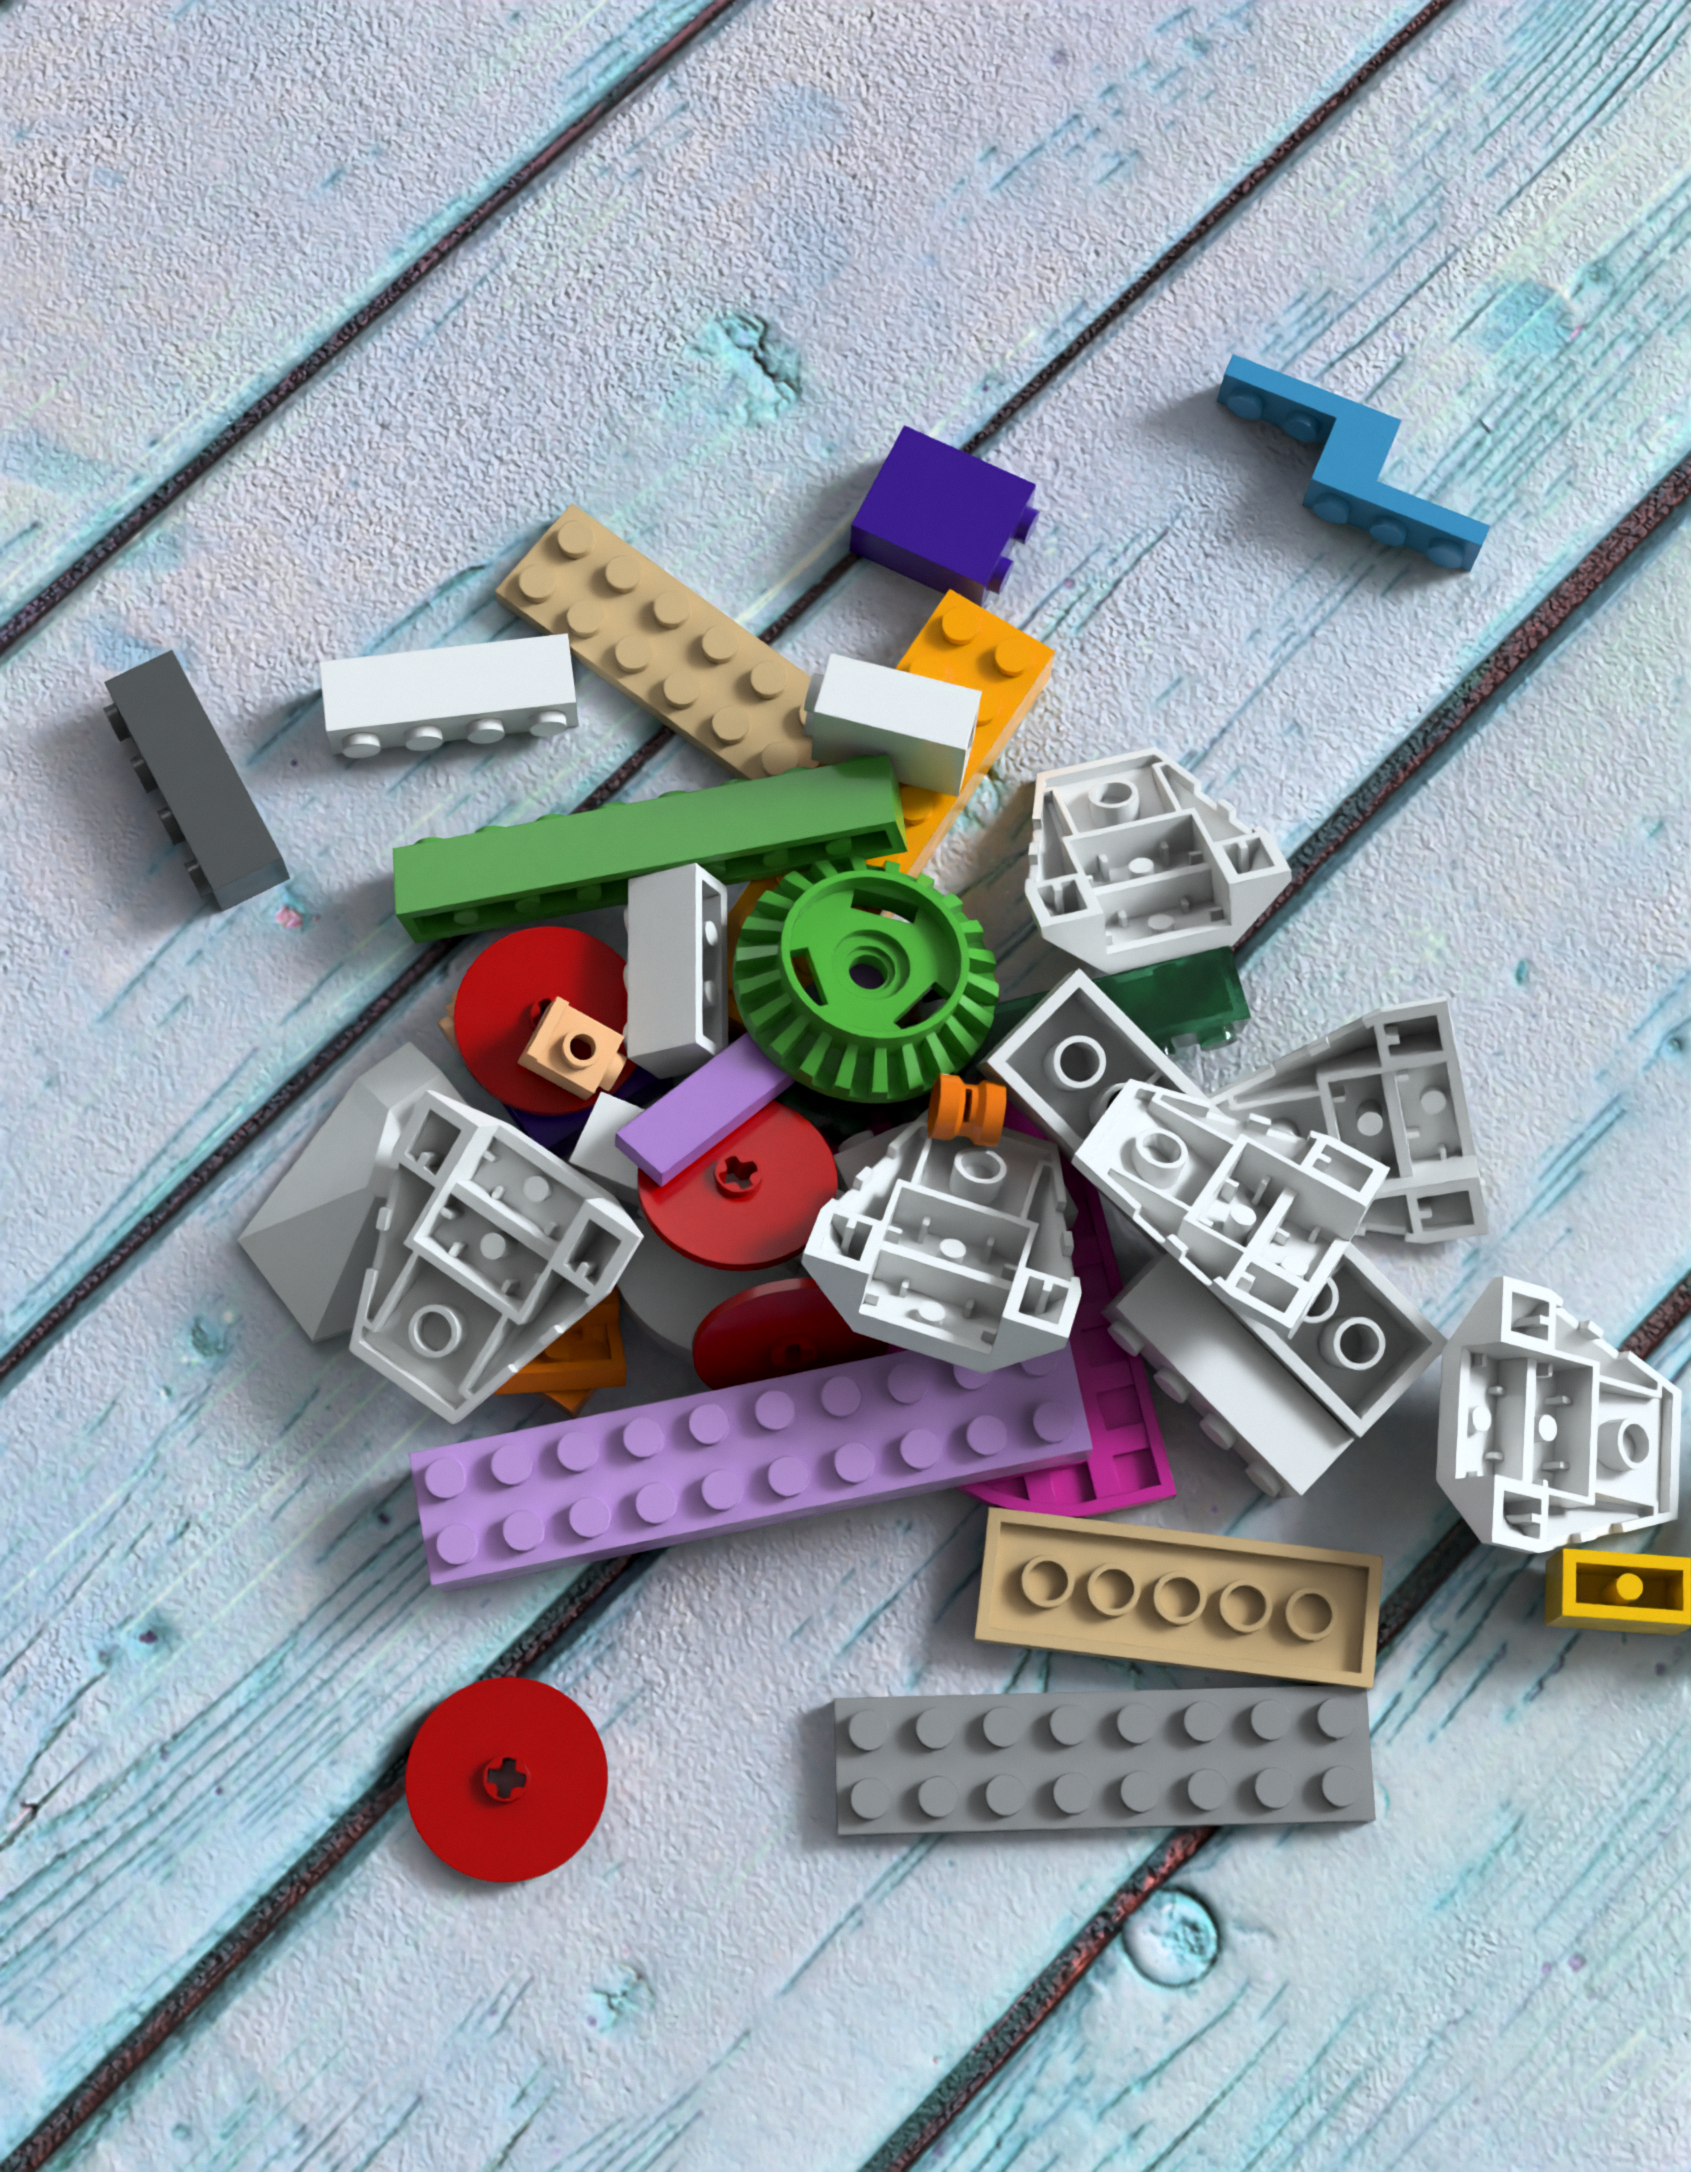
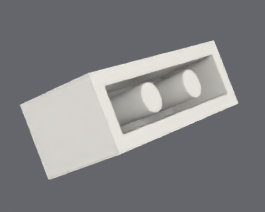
(676, 970)

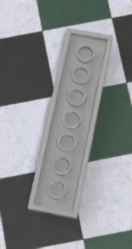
(1102, 1760)

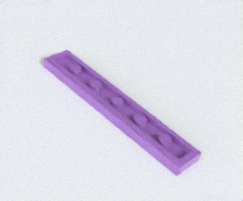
(712, 1101)

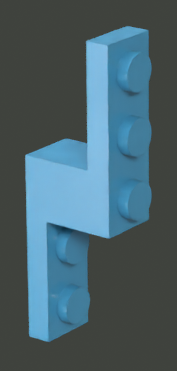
(1348, 470)

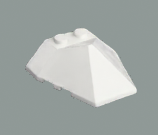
(1143, 863)
(1393, 1094)
(1232, 1199)
(323, 1215)
(953, 1249)
(481, 1256)
(1552, 1426)

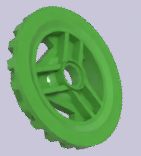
(852, 1040)

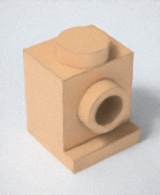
(551, 1057)

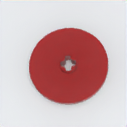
(503, 1003)
(753, 1226)
(775, 1334)
(462, 1811)

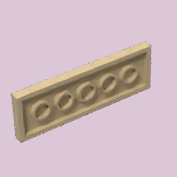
(663, 647)
(1179, 1599)

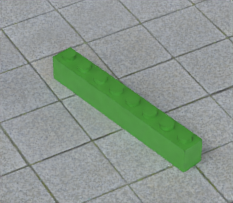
(585, 858)

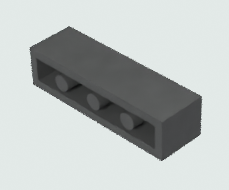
(196, 780)

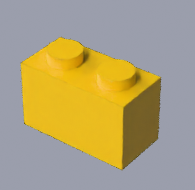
(1618, 1592)

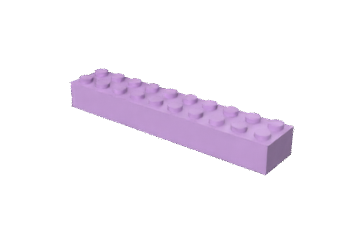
(738, 1461)

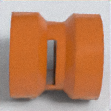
(966, 1110)

